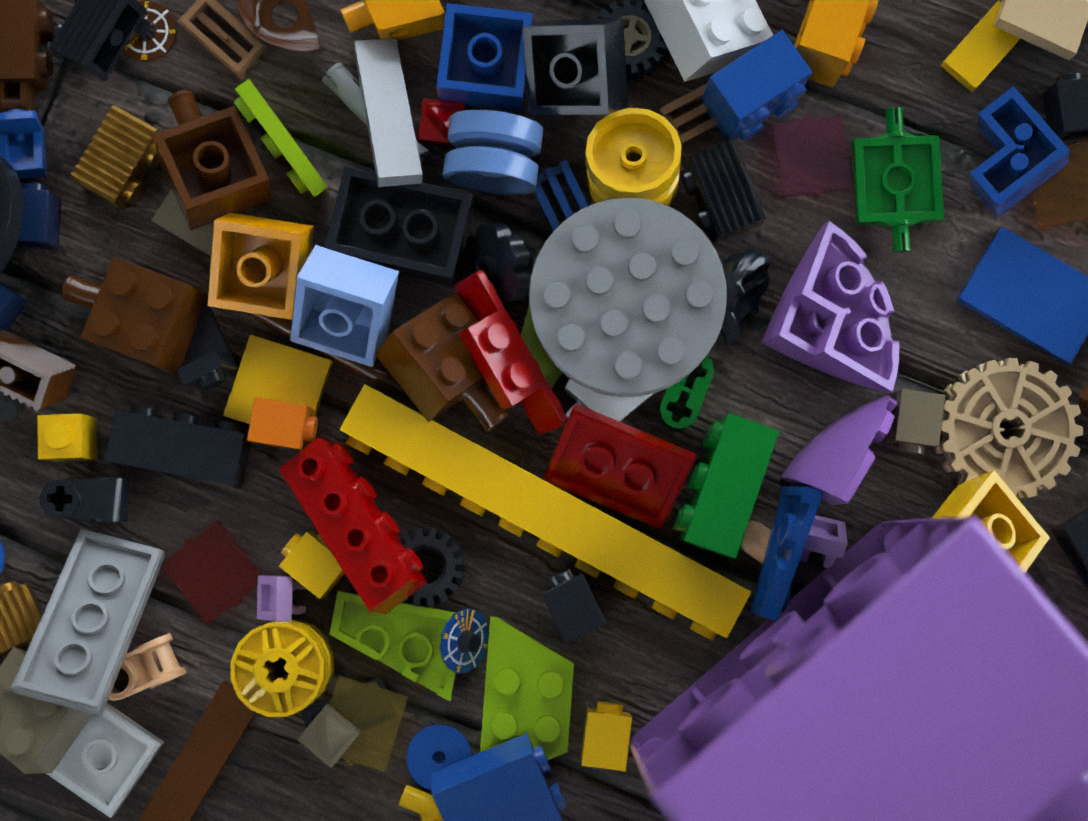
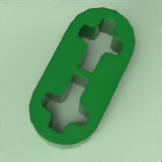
(694, 400)

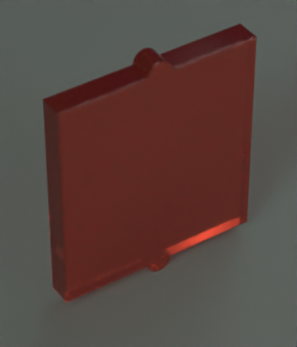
(212, 572)

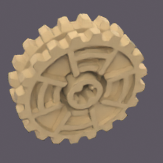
(1039, 420)

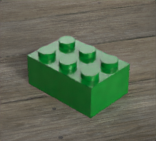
(725, 485)

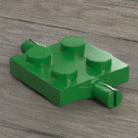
(897, 180)

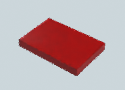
(619, 466)

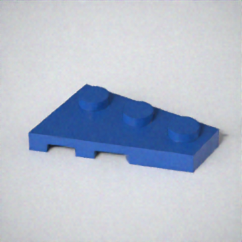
(784, 548)

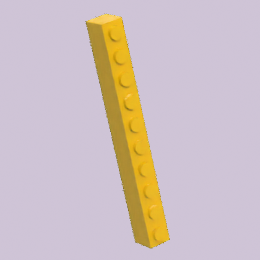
(546, 512)

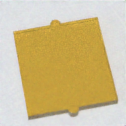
(373, 712)

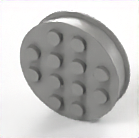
(627, 297)

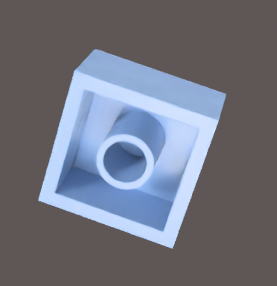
(343, 305)

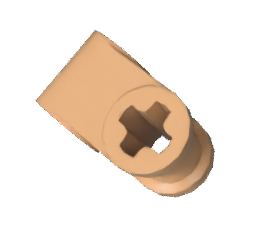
(149, 667)

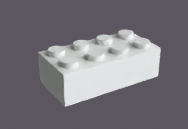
(708, 33)

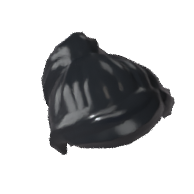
(746, 283)

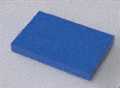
(1030, 295)

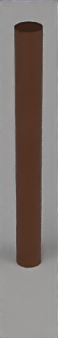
(374, 374)

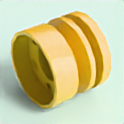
(308, 664)

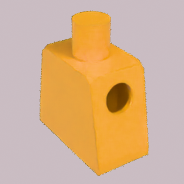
(395, 17)

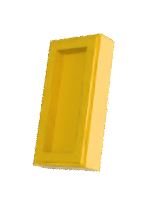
(979, 51)

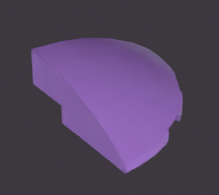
(837, 315)
(840, 453)

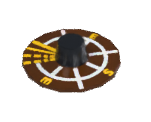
(154, 35)

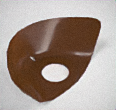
(298, 37)

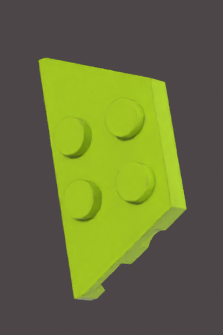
(525, 691)

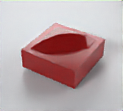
(435, 121)

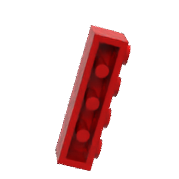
(353, 525)

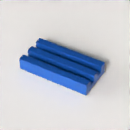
(550, 174)

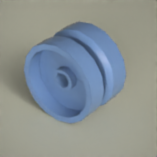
(493, 152)

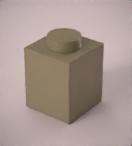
(916, 421)

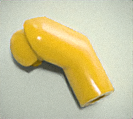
(421, 803)

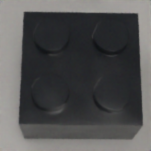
(575, 66)

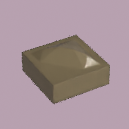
(329, 735)

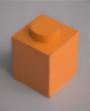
(282, 424)

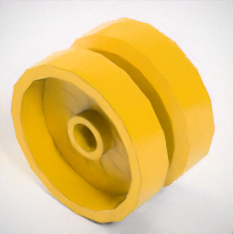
(633, 157)

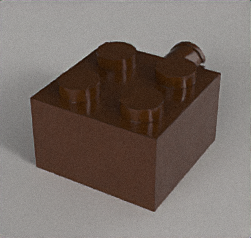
(210, 162)
(139, 313)
(436, 365)

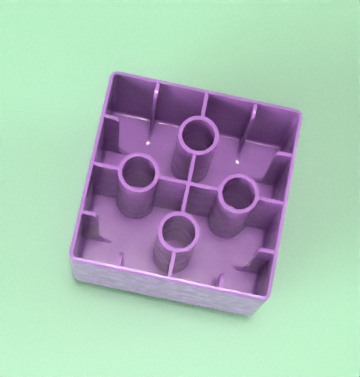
(887, 691)

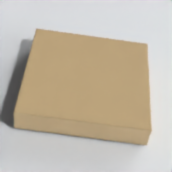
(1045, 23)

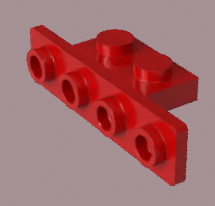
(505, 357)

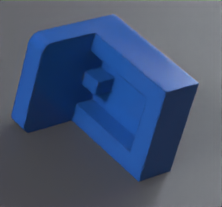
(23, 142)

